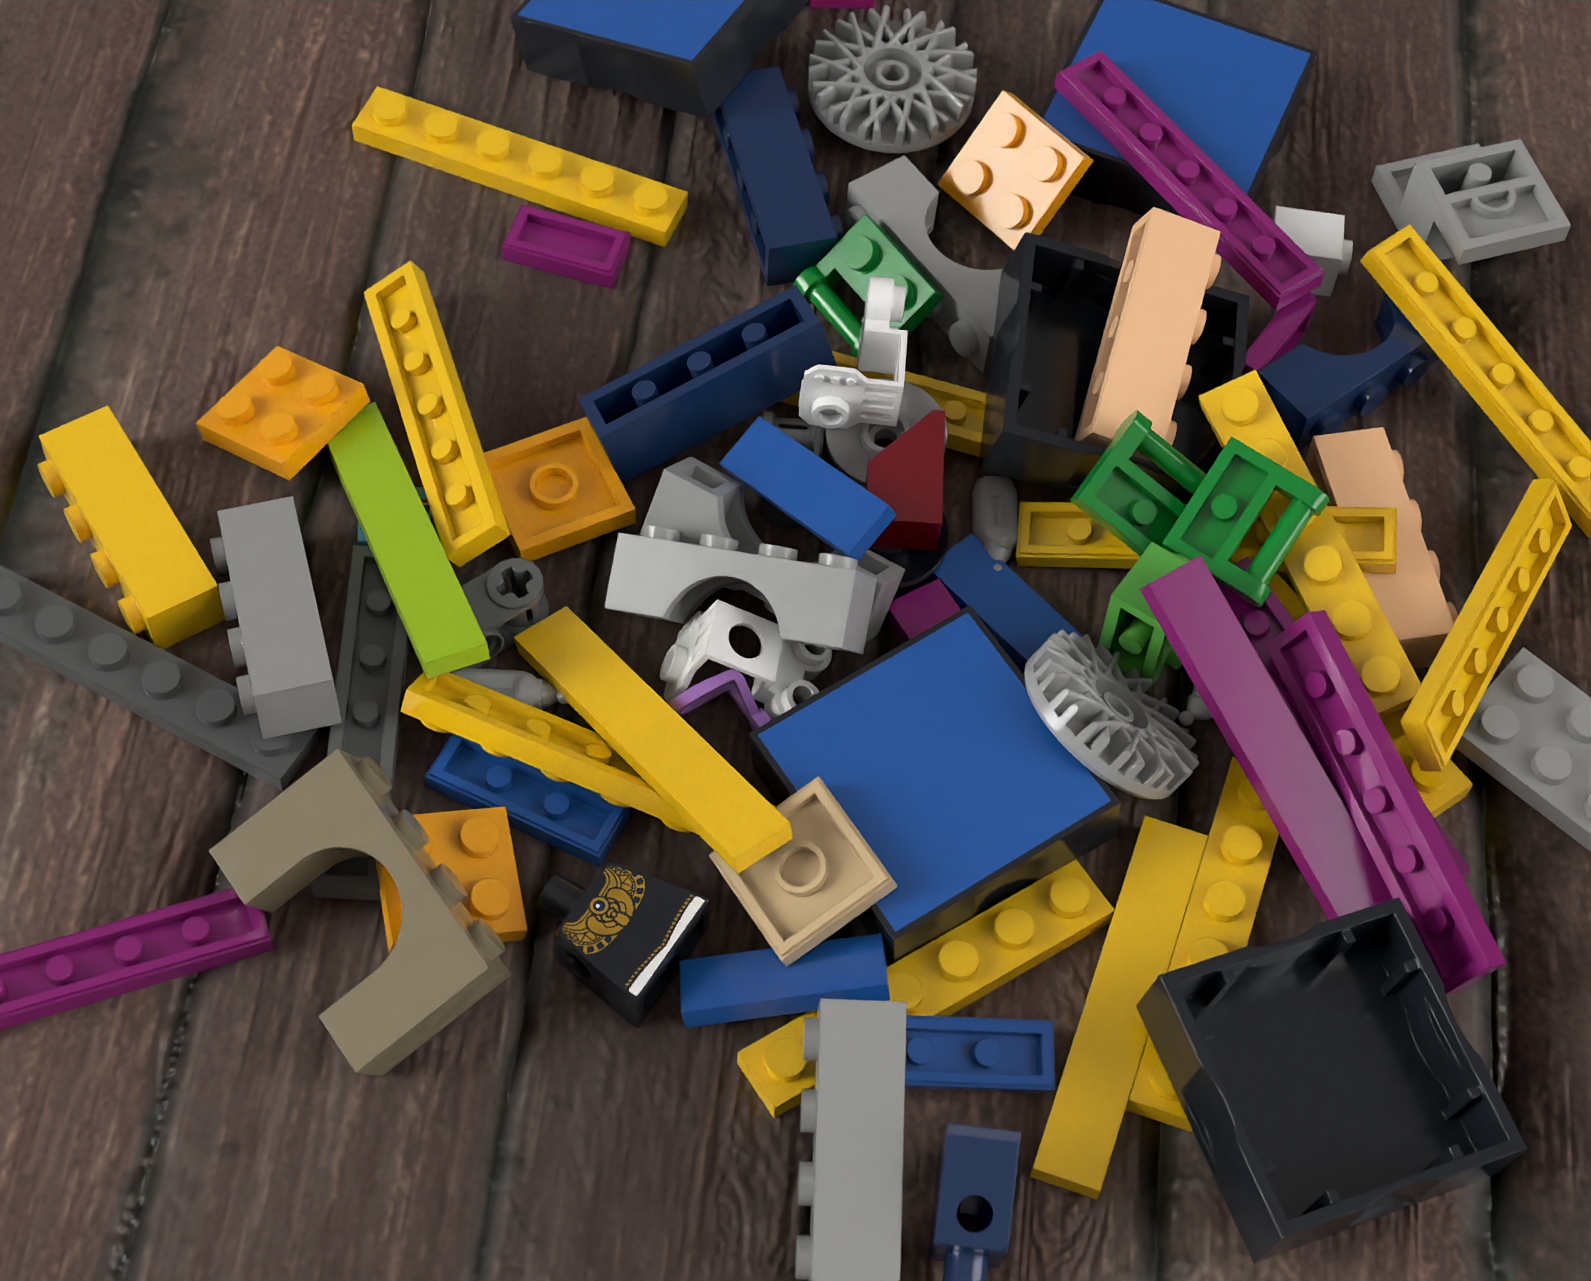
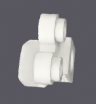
(843, 395)
(779, 670)

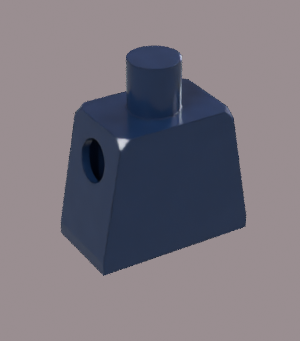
(974, 1181)

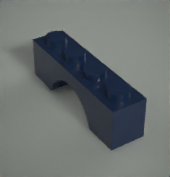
(1323, 390)

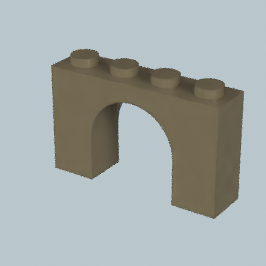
(441, 953)

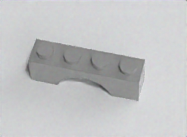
(906, 210)
(708, 502)
(812, 602)

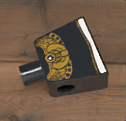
(625, 934)

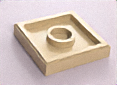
(812, 880)

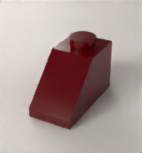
(911, 483)

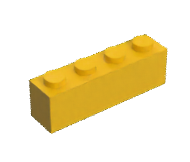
(132, 529)

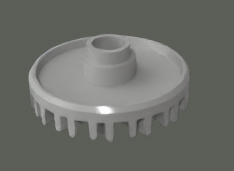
(891, 82)
(1108, 717)

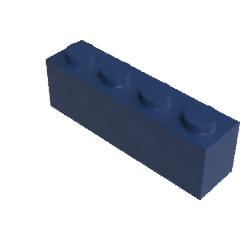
(775, 176)
(707, 384)

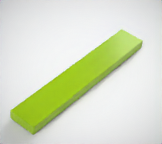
(406, 546)

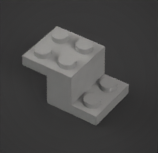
(1473, 201)

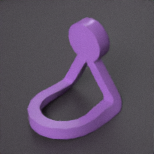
(716, 686)

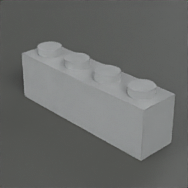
(277, 619)
(856, 1142)

